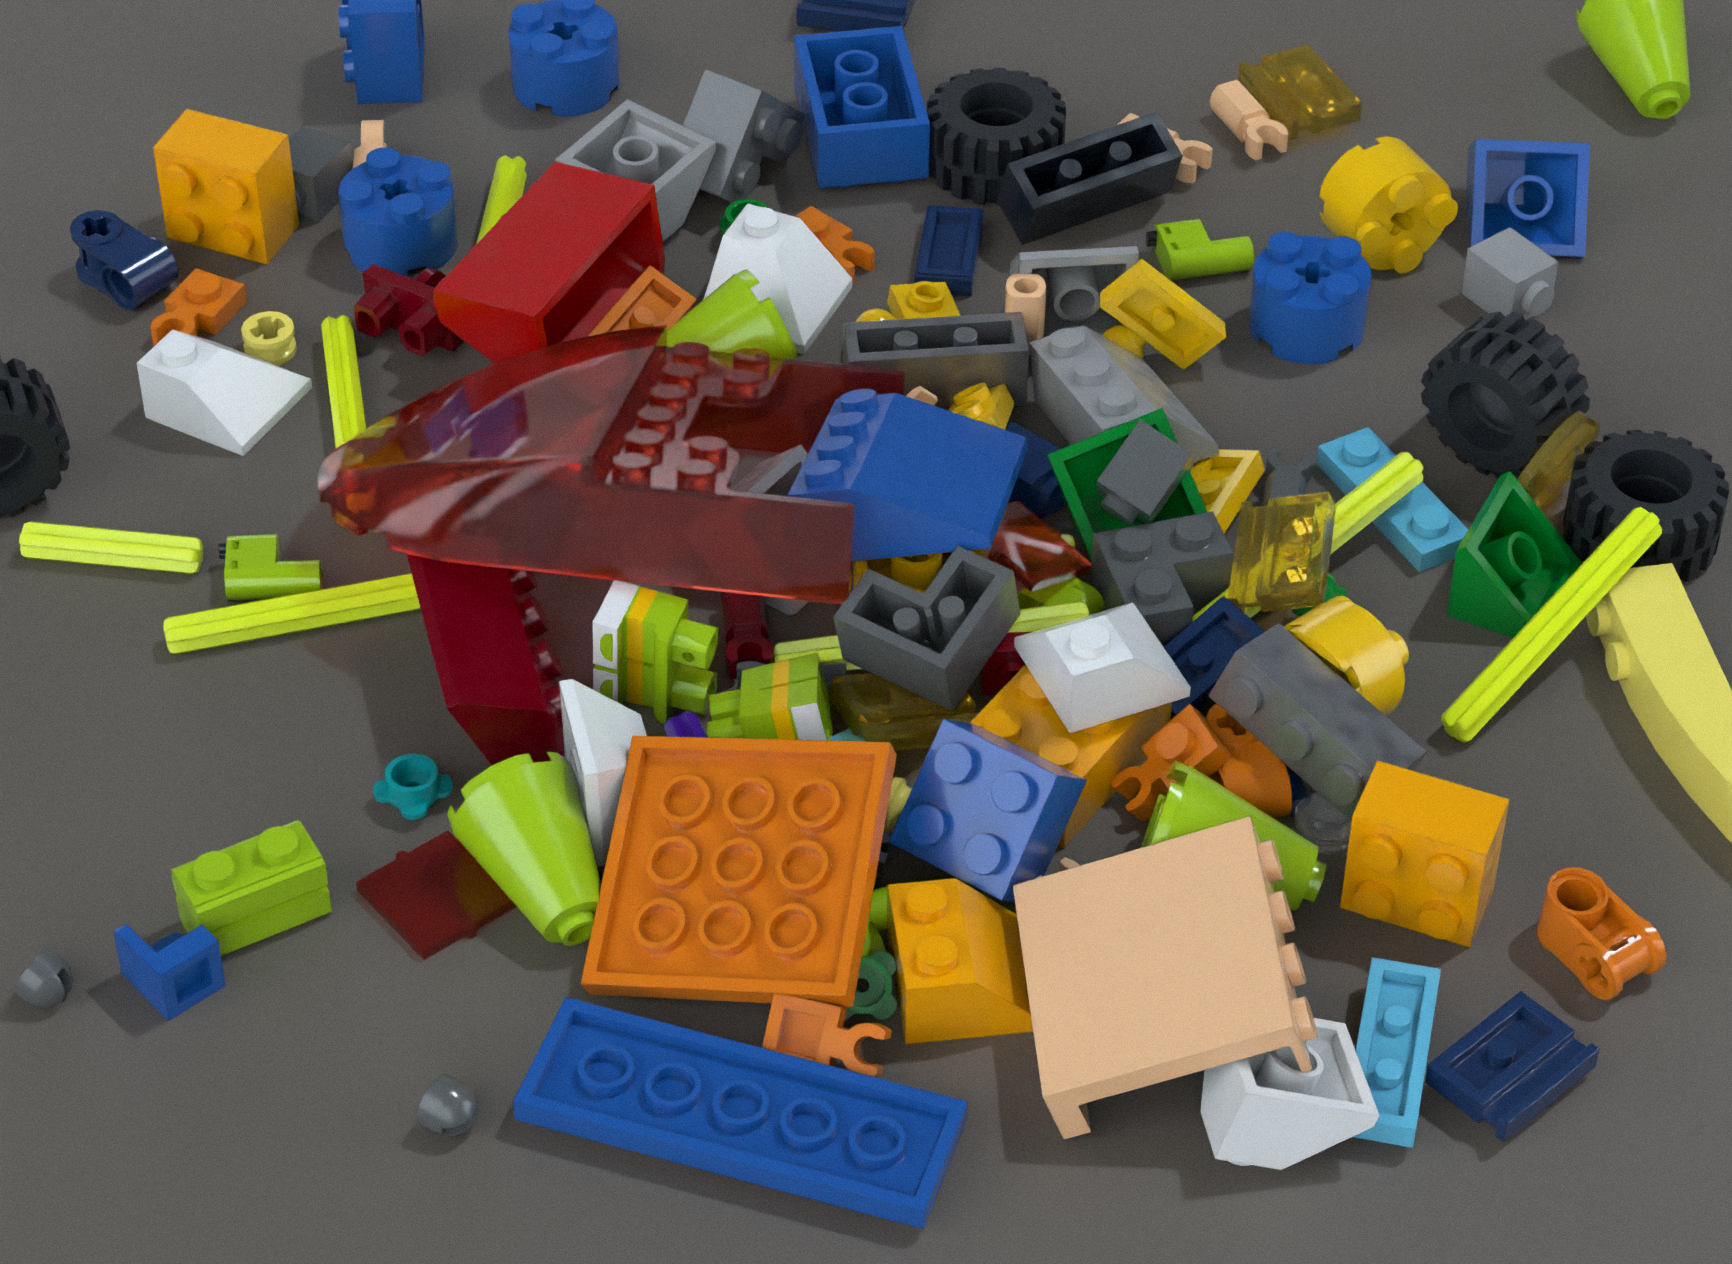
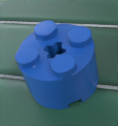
(564, 56)
(398, 212)
(1309, 297)

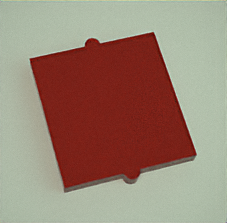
(1034, 550)
(435, 895)

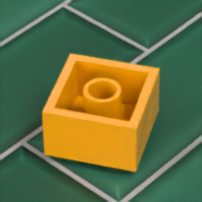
(226, 186)
(1423, 853)

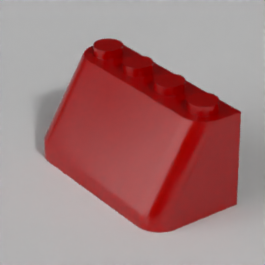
(553, 263)

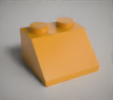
(955, 962)

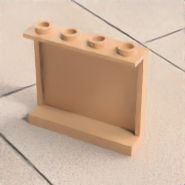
(1159, 967)

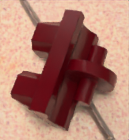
(404, 306)

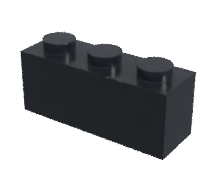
(1089, 177)

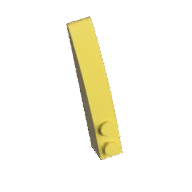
(1671, 682)

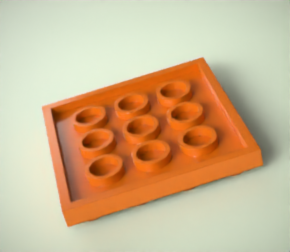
(740, 869)

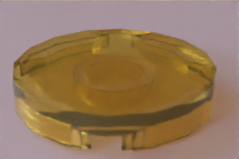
(1554, 461)

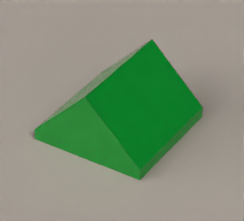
(1082, 464)
(1508, 562)

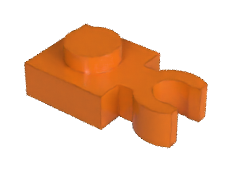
(839, 241)
(199, 304)
(1183, 739)
(817, 1033)

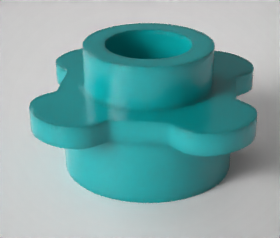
(412, 785)

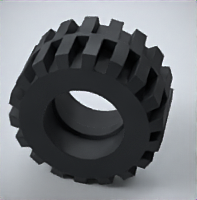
(987, 122)
(1502, 392)
(30, 438)
(1661, 478)

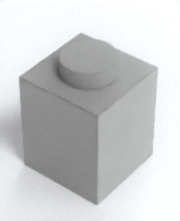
(1509, 275)

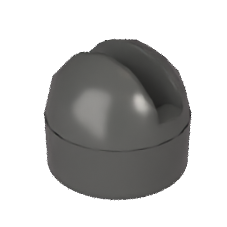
(44, 980)
(448, 1107)

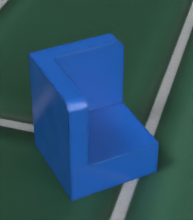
(173, 970)

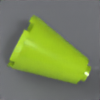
(1642, 50)
(735, 320)
(1203, 803)
(534, 842)

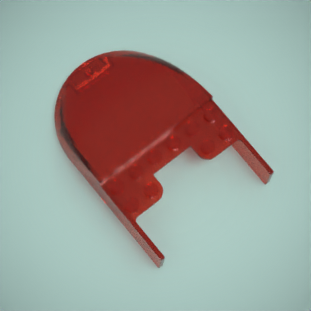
(610, 467)

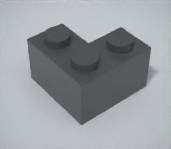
(745, 129)
(1163, 569)
(934, 638)

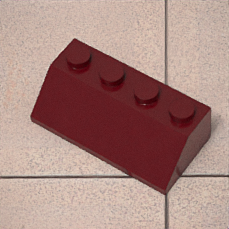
(492, 656)

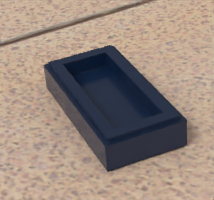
(950, 247)

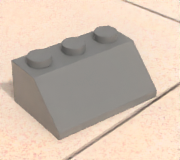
(1096, 385)

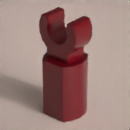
(745, 631)

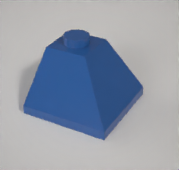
(1532, 189)

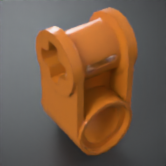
(1253, 769)
(1595, 933)

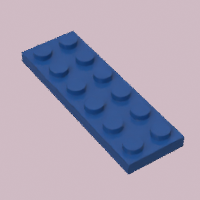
(743, 1112)

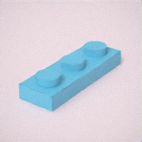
(1416, 523)
(1396, 1045)

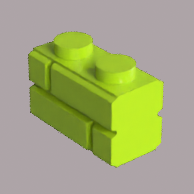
(254, 887)

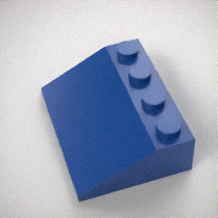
(912, 473)

